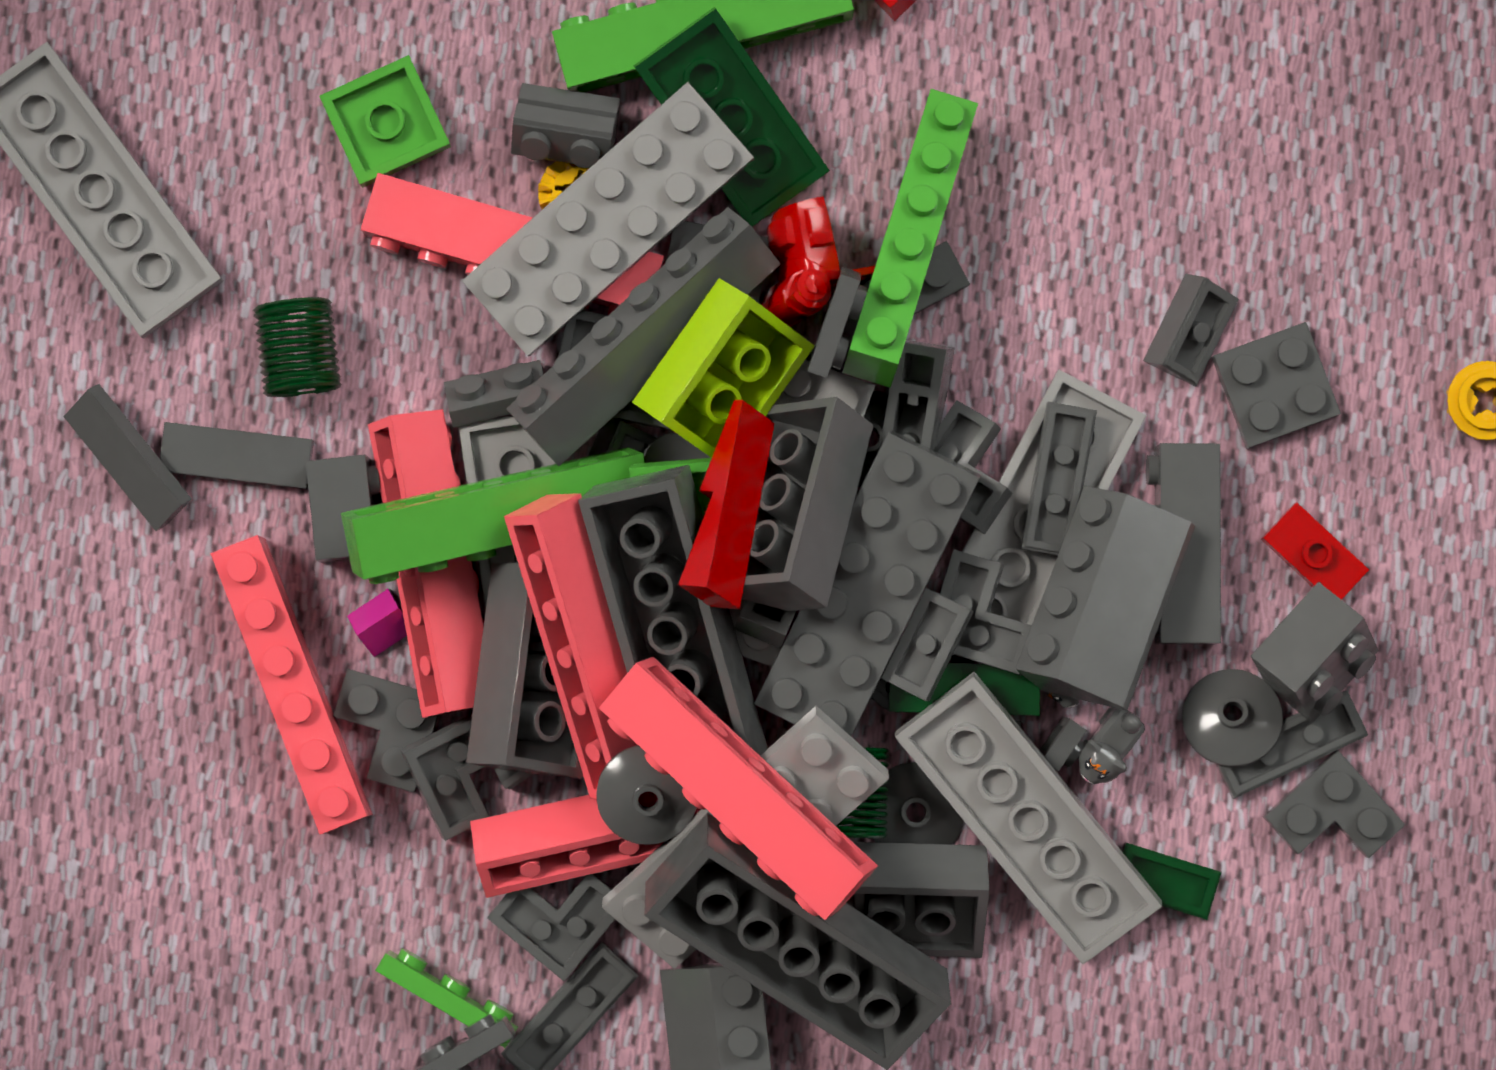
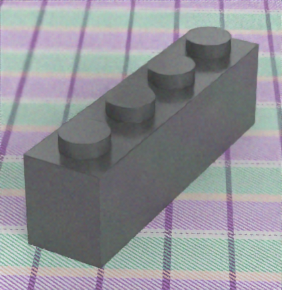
(1189, 487)

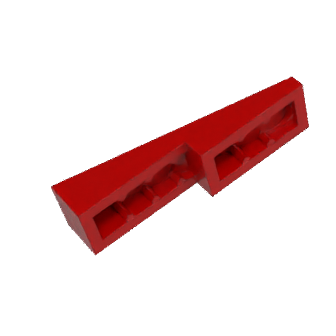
(734, 485)

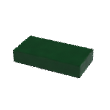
(1176, 881)

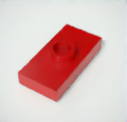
(1314, 552)

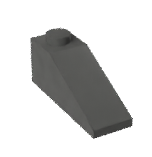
(919, 392)

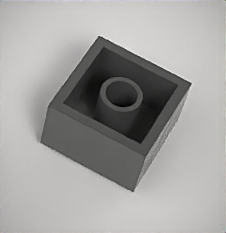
(1316, 653)

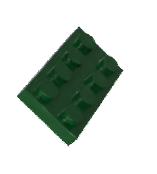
(741, 97)

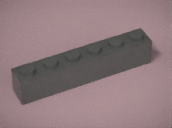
(626, 346)

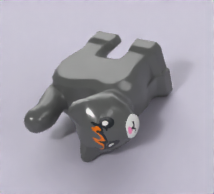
(1104, 753)

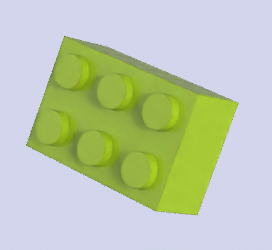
(721, 356)

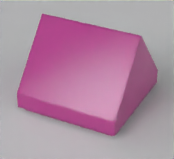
(379, 623)

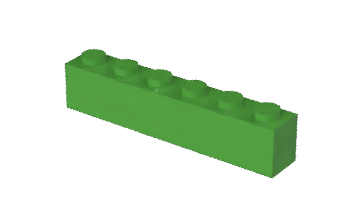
(606, 48)
(910, 238)
(464, 518)

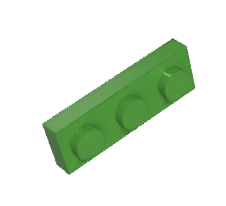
(445, 994)

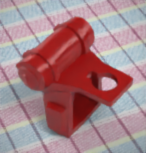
(808, 260)

